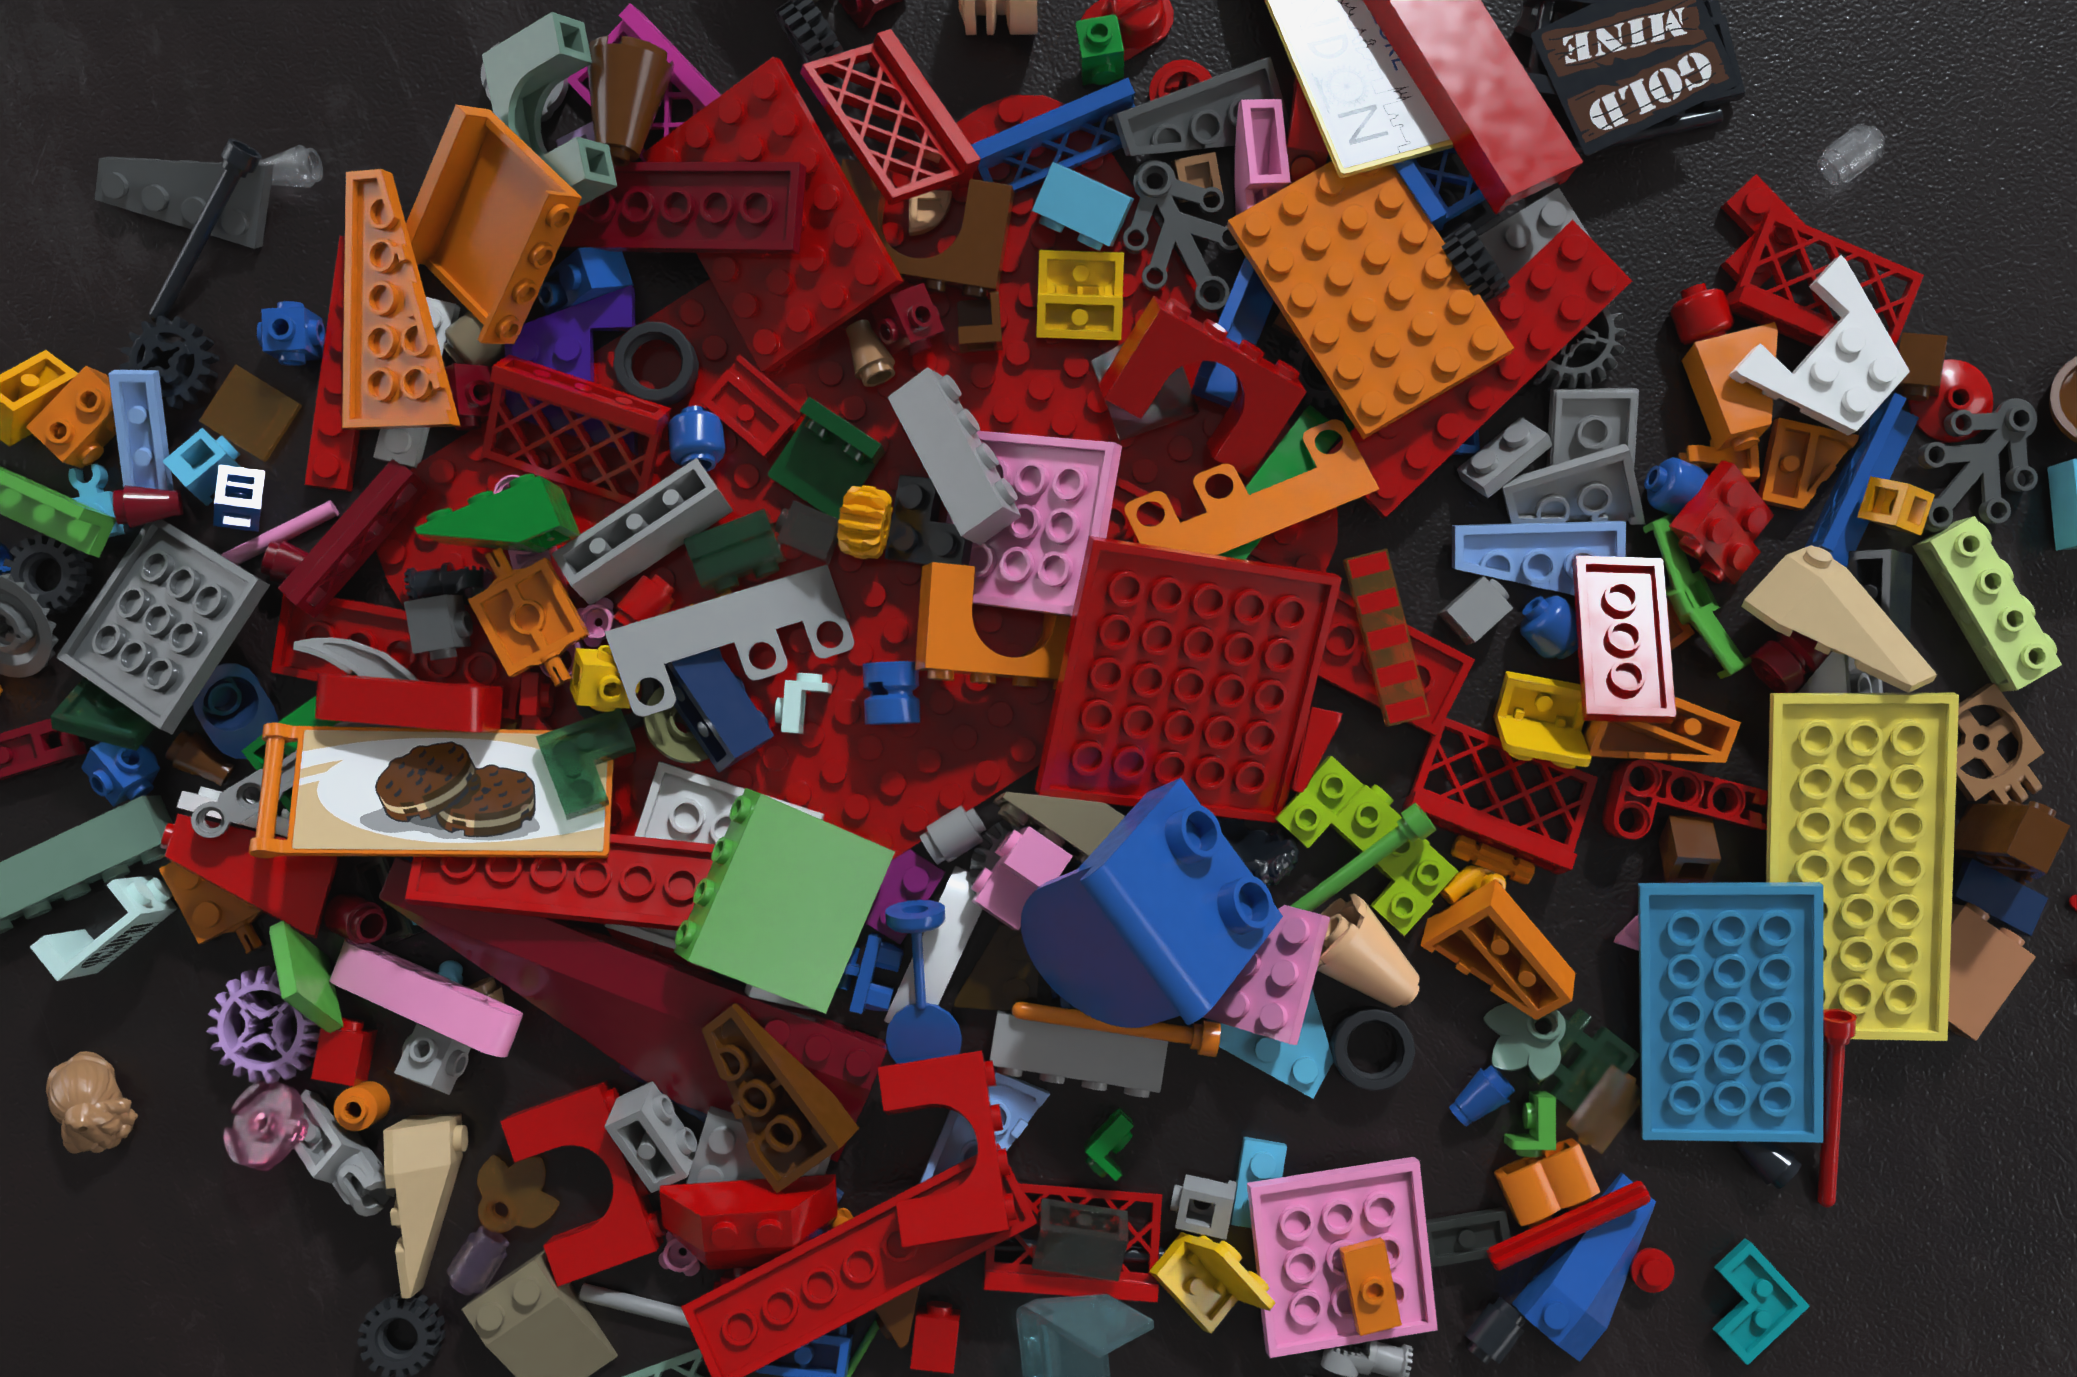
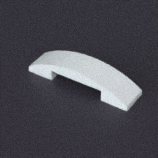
(942, 945)

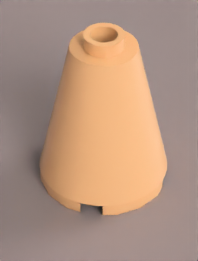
(1365, 955)

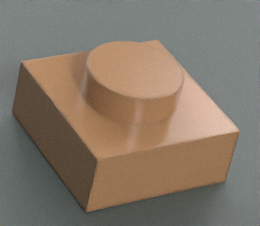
(1199, 171)

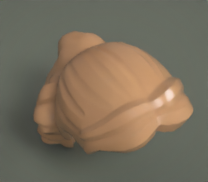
(89, 1104)

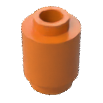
(361, 1106)

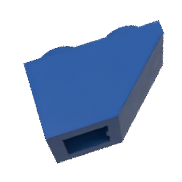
(583, 277)

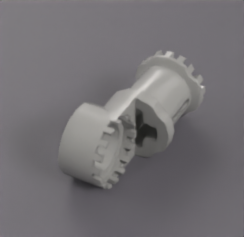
(1373, 1357)

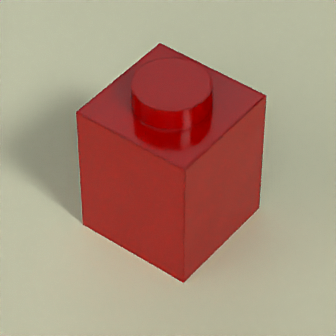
(345, 1054)
(935, 1337)

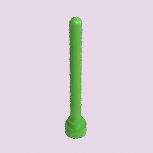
(1411, 826)

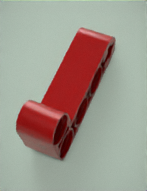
(409, 703)
(1696, 800)

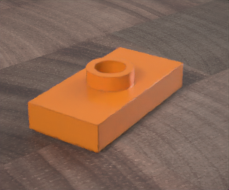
(1370, 1286)

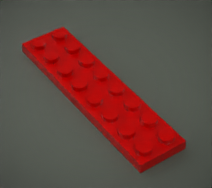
(1539, 315)
(637, 885)
(832, 1281)

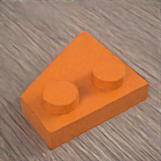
(1799, 461)

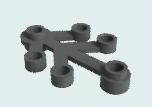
(1178, 229)
(1983, 461)

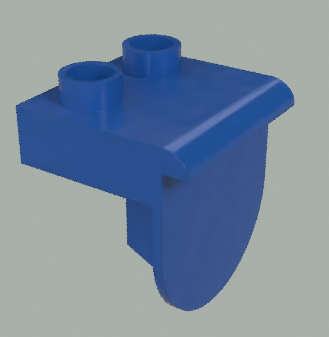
(1150, 917)

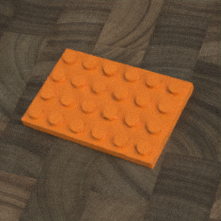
(1369, 291)

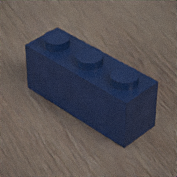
(717, 708)

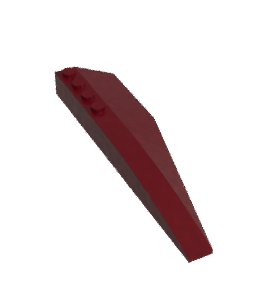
(639, 1003)

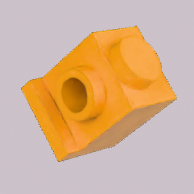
(1896, 505)

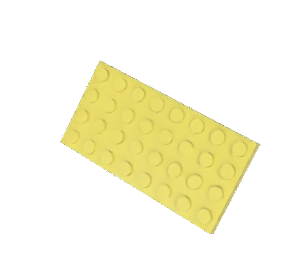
(1870, 814)

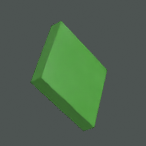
(305, 977)

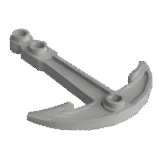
(342, 653)

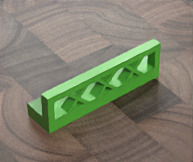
(54, 513)

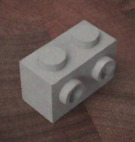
(652, 1136)

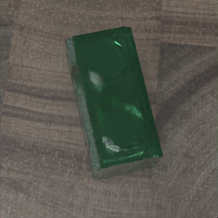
(735, 551)

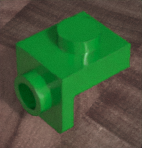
(1100, 50)

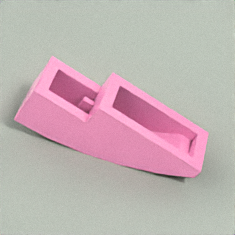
(1259, 152)

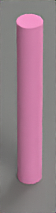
(282, 533)

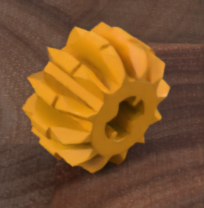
(864, 522)

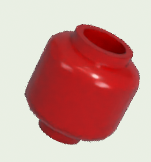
(1701, 314)

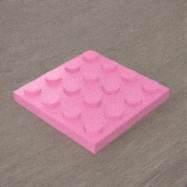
(1062, 499)
(1297, 1242)

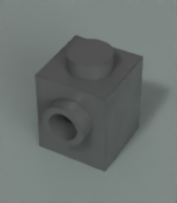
(438, 625)

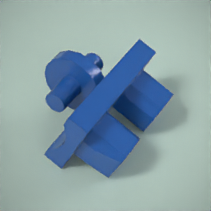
(868, 993)

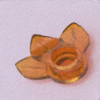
(516, 1188)

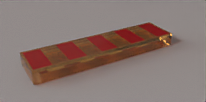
(1386, 637)

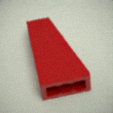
(280, 886)

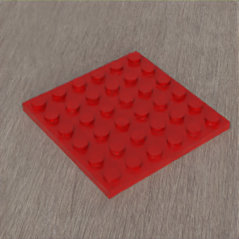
(1188, 676)

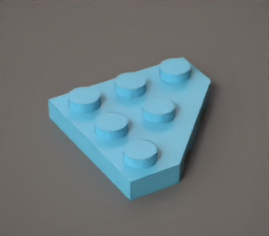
(1297, 1065)

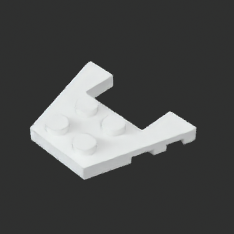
(1845, 371)

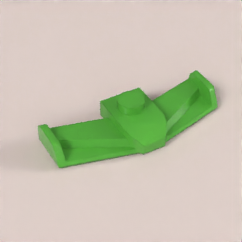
(1694, 600)

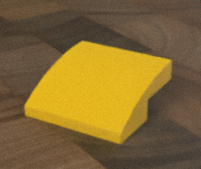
(1080, 294)

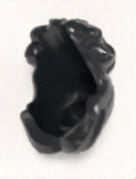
(1264, 854)

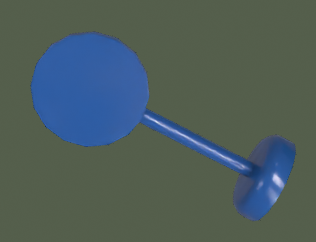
(920, 1028)

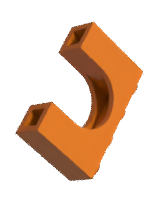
(951, 645)

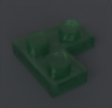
(573, 756)

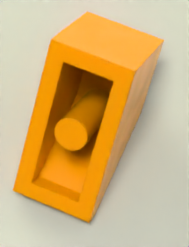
(27, 391)

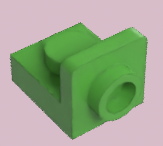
(1540, 1119)

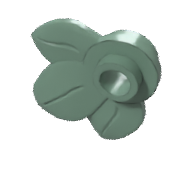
(1522, 1044)

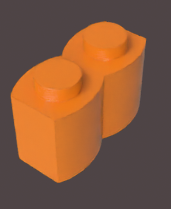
(1547, 1183)

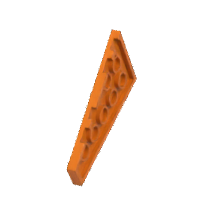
(389, 340)

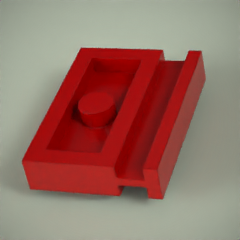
(752, 406)

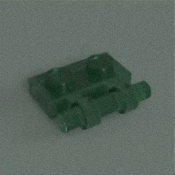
(1591, 1064)

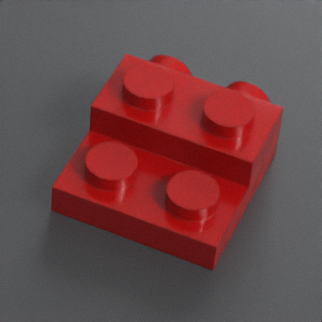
(1723, 524)

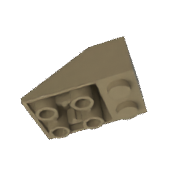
(1064, 821)

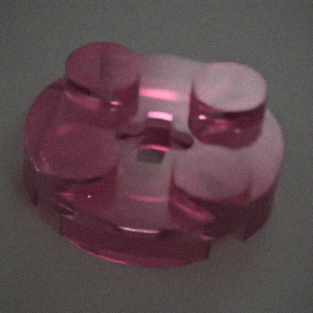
(285, 1126)

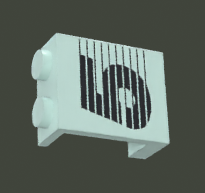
(77, 954)

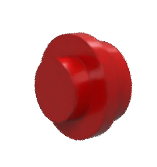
(1652, 1270)

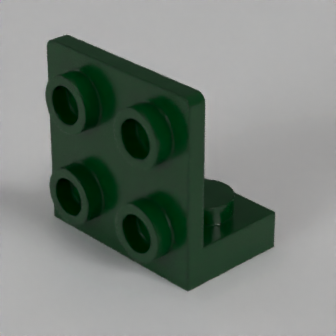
(825, 459)

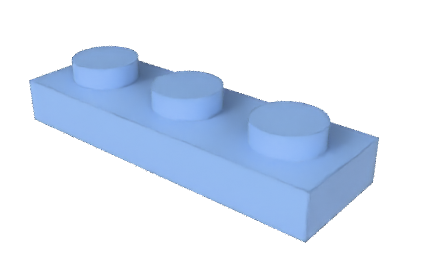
(140, 428)

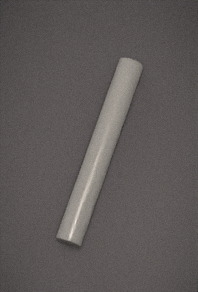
(633, 1304)

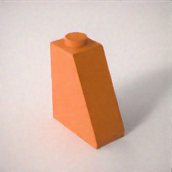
(1732, 410)

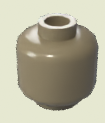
(465, 347)

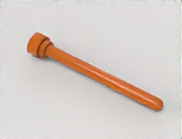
(1200, 1037)

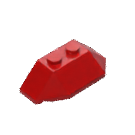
(746, 1219)

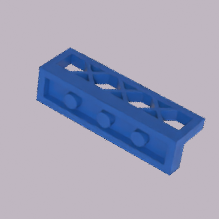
(1054, 125)
(1243, 320)
(1873, 455)

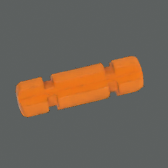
(1493, 859)

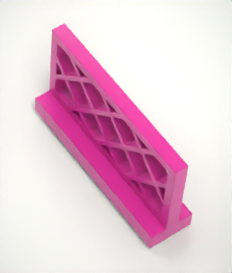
(684, 77)

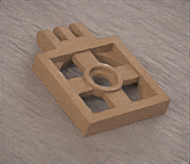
(2004, 776)

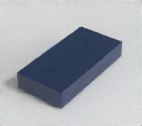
(1999, 896)

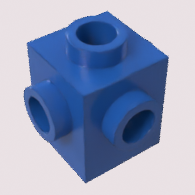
(291, 333)
(120, 771)

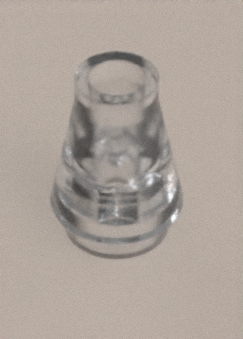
(296, 167)

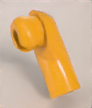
(1469, 880)

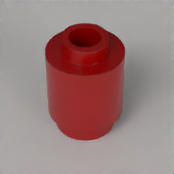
(645, 600)

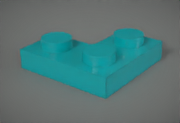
(1766, 1306)

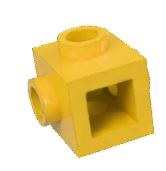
(597, 680)

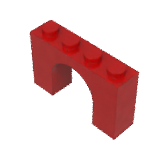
(1170, 339)
(979, 1203)
(630, 1224)

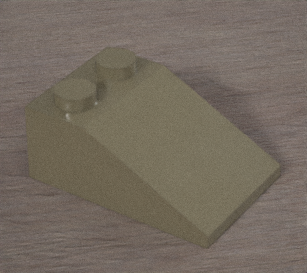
(539, 1325)

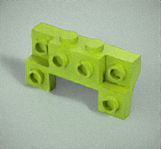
(1362, 819)

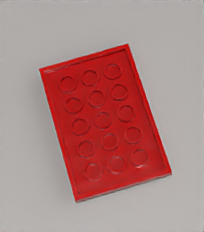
(842, 264)

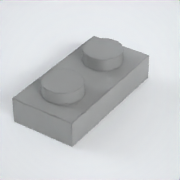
(1504, 457)

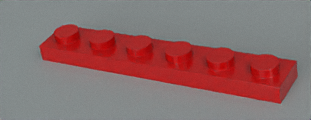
(332, 448)

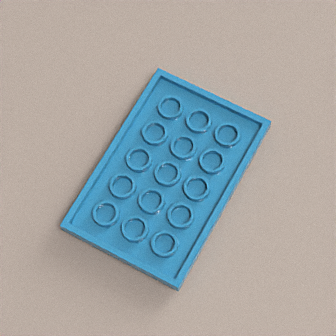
(1731, 1011)

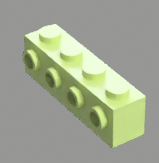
(1988, 604)

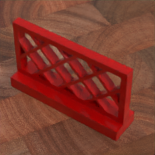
(918, 110)
(1799, 321)
(578, 396)
(1498, 831)
(1130, 1286)

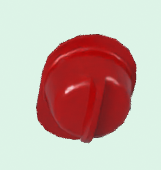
(1140, 21)

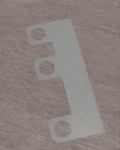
(739, 618)

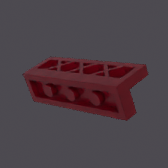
(353, 538)

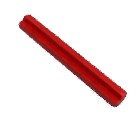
(1568, 1225)

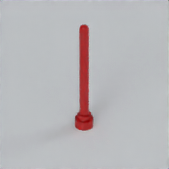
(1838, 1030)

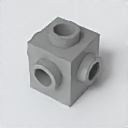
(432, 1059)

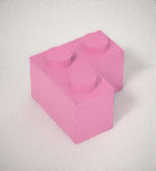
(1023, 866)

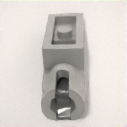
(342, 1159)

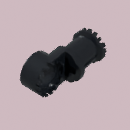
(447, 581)

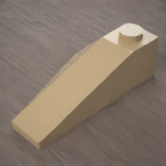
(1830, 606)
(422, 1166)

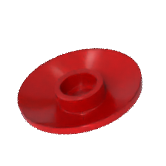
(1975, 397)

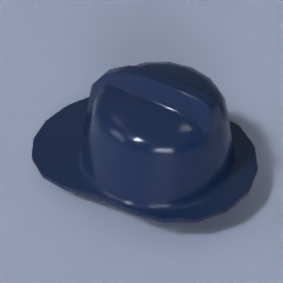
(233, 708)

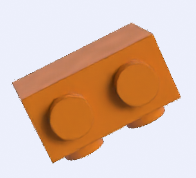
(78, 419)

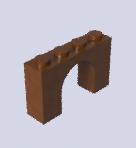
(975, 256)

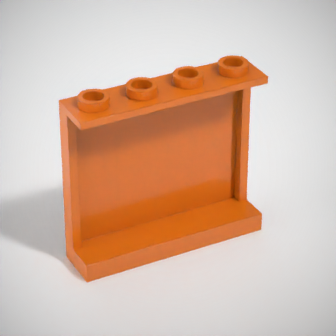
(490, 220)

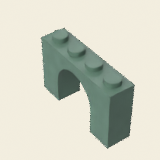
(519, 82)

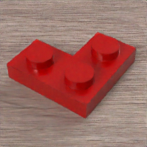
(1747, 210)

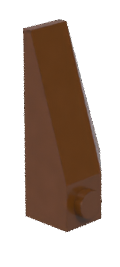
(782, 1105)

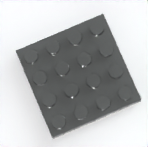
(162, 623)

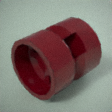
(1785, 662)

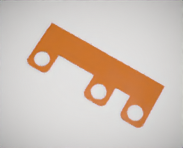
(1248, 517)

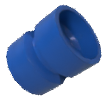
(891, 693)

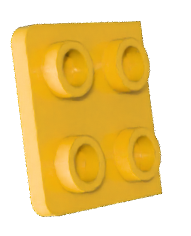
(1541, 720)
(1208, 1279)

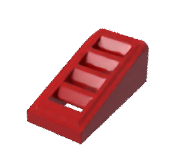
(1317, 735)

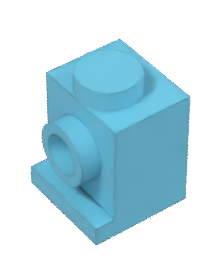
(198, 463)

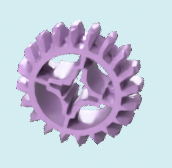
(237, 1045)

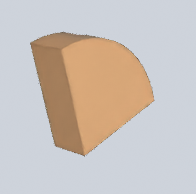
(928, 211)

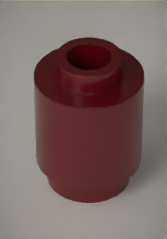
(355, 918)

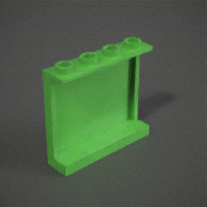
(783, 901)

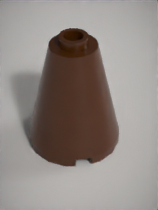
(626, 93)

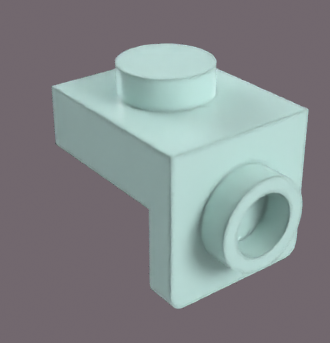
(791, 708)

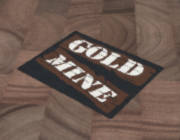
(1632, 65)

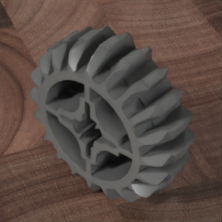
(1601, 342)

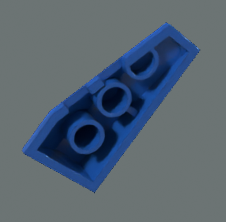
(1583, 1280)

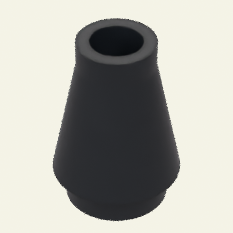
(1771, 1161)

